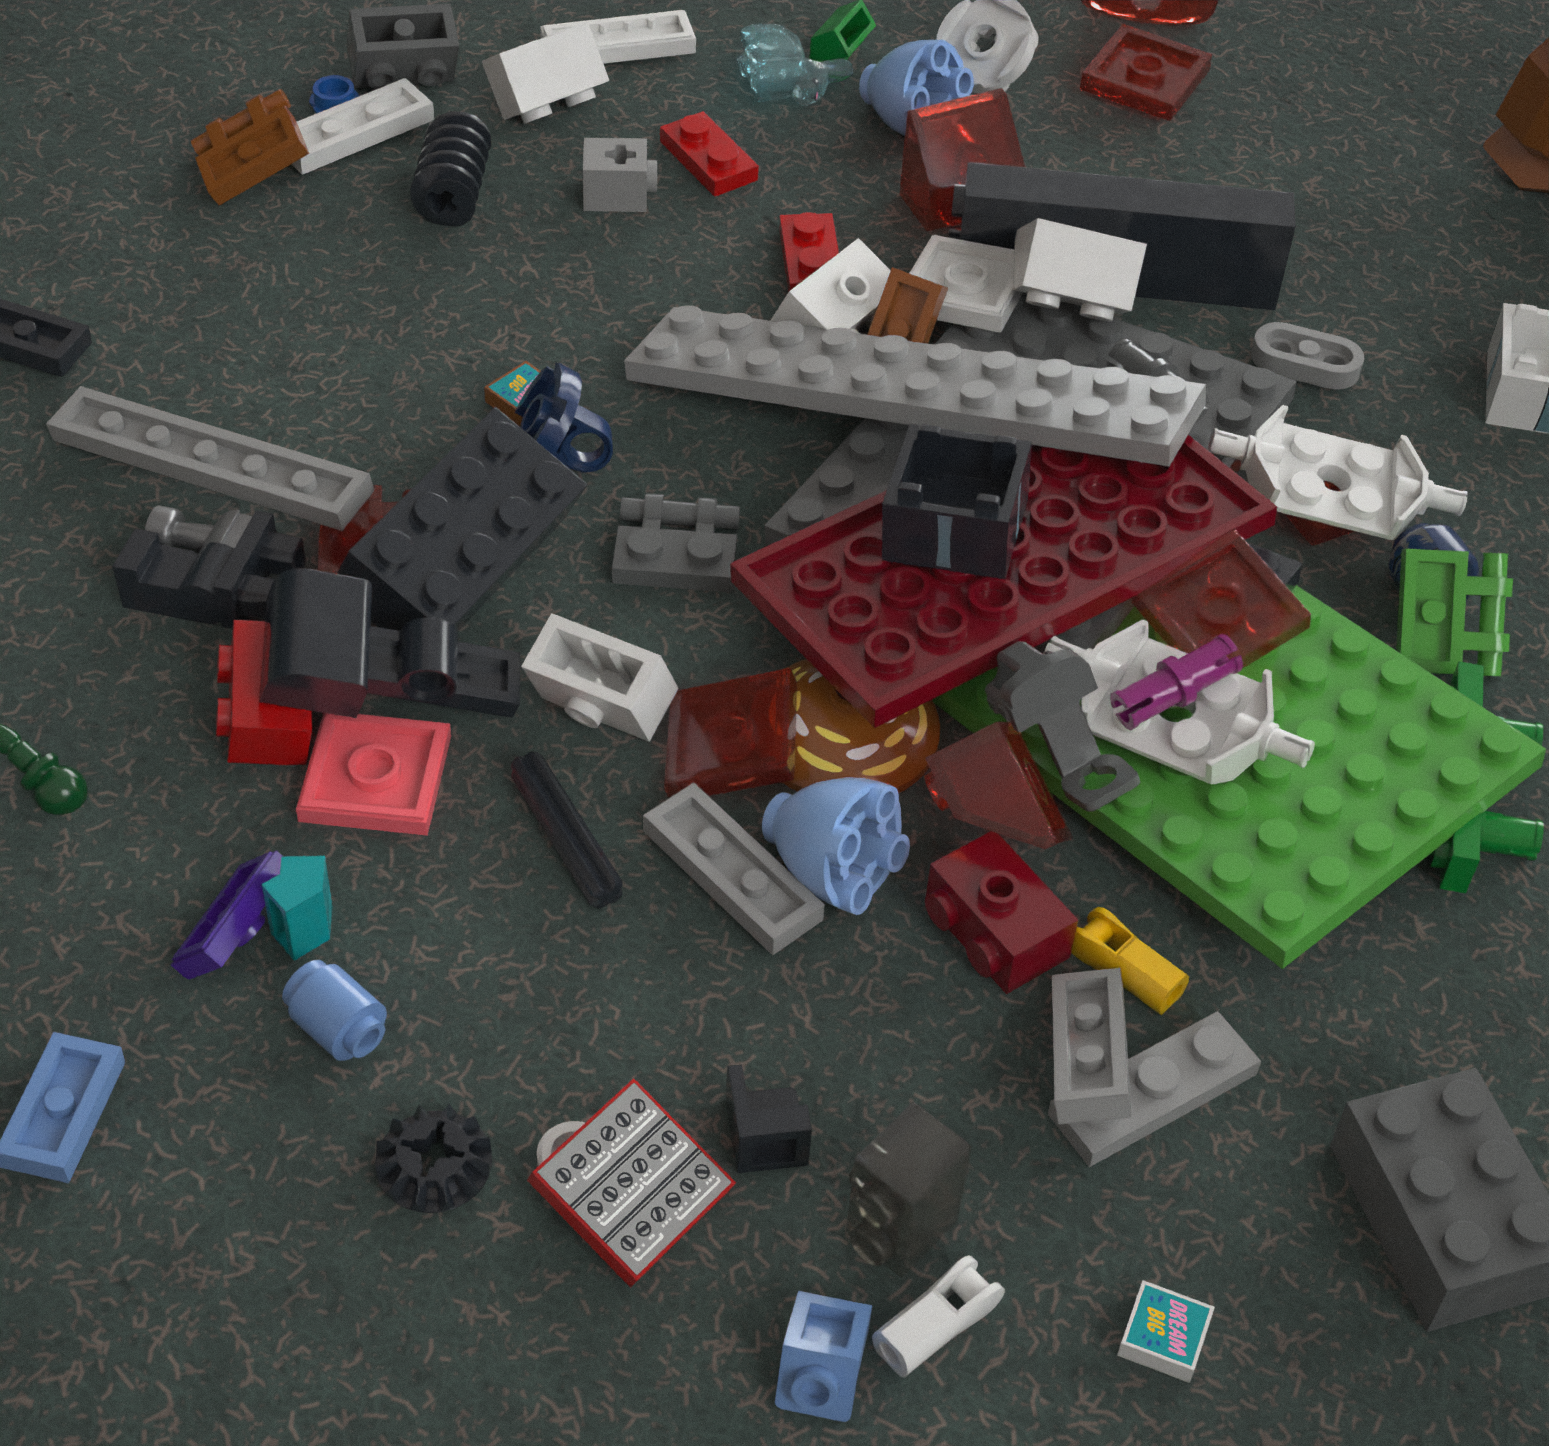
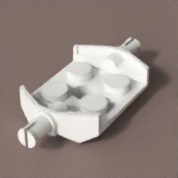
(1377, 485)
(1228, 723)

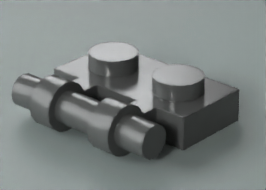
(675, 557)

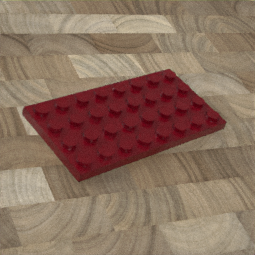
(1085, 543)

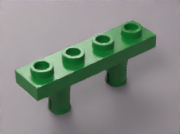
(1490, 830)

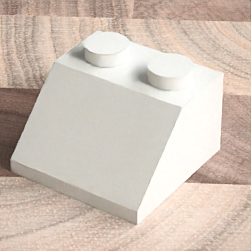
(1077, 268)

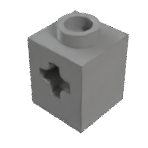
(617, 174)

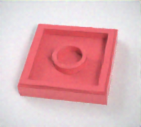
(374, 773)

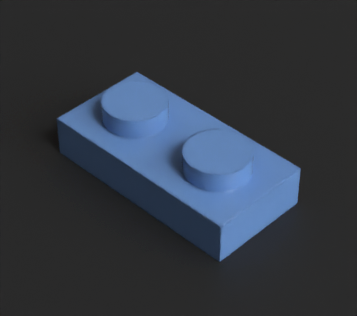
(60, 1107)

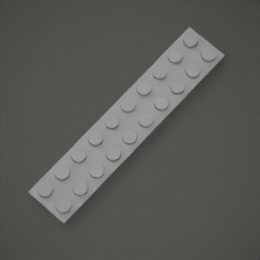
(921, 383)

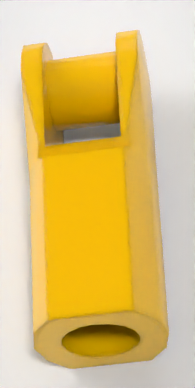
(1142, 968)

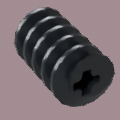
(451, 168)

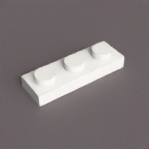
(362, 123)

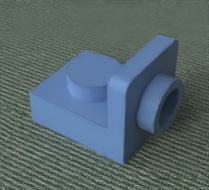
(822, 1356)

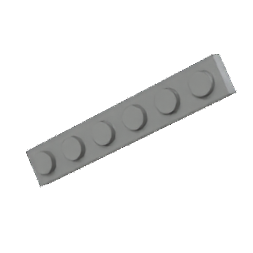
(212, 457)

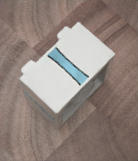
(1519, 369)

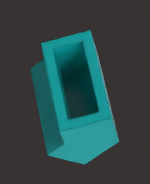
(299, 904)

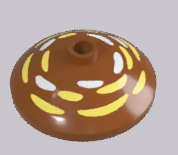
(841, 743)

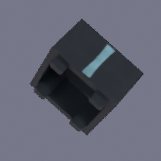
(956, 501)

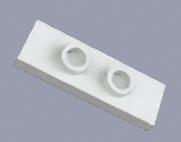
(637, 35)

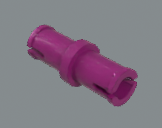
(1176, 681)

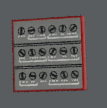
(631, 1182)

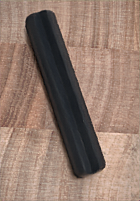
(566, 830)

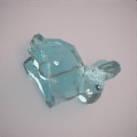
(779, 68)

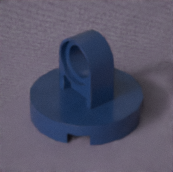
(555, 418)

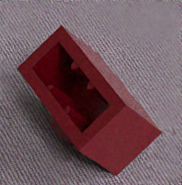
(999, 912)

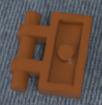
(248, 146)

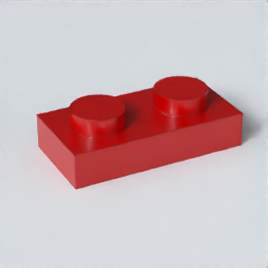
(709, 153)
(806, 244)

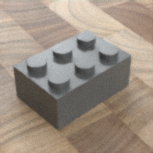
(1448, 1196)

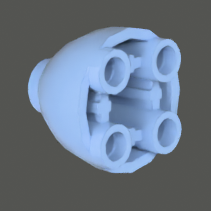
(914, 78)
(839, 838)

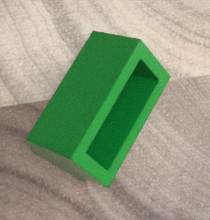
(848, 21)

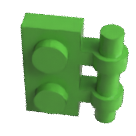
(1434, 609)

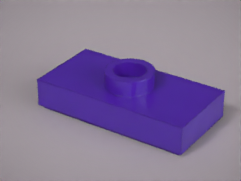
(229, 920)

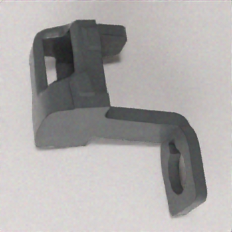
(1047, 692)

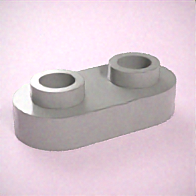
(1307, 355)

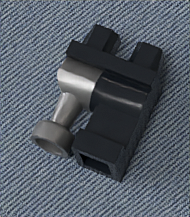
(209, 587)

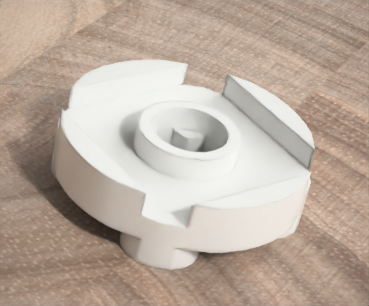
(1013, 40)

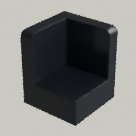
(766, 1126)

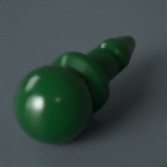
(55, 786)

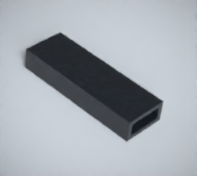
(1199, 237)

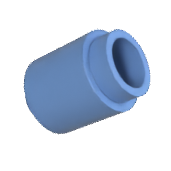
(335, 1010)

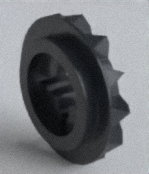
(450, 1180)

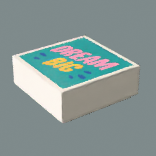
(1166, 1331)

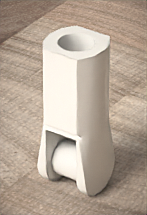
(933, 1320)

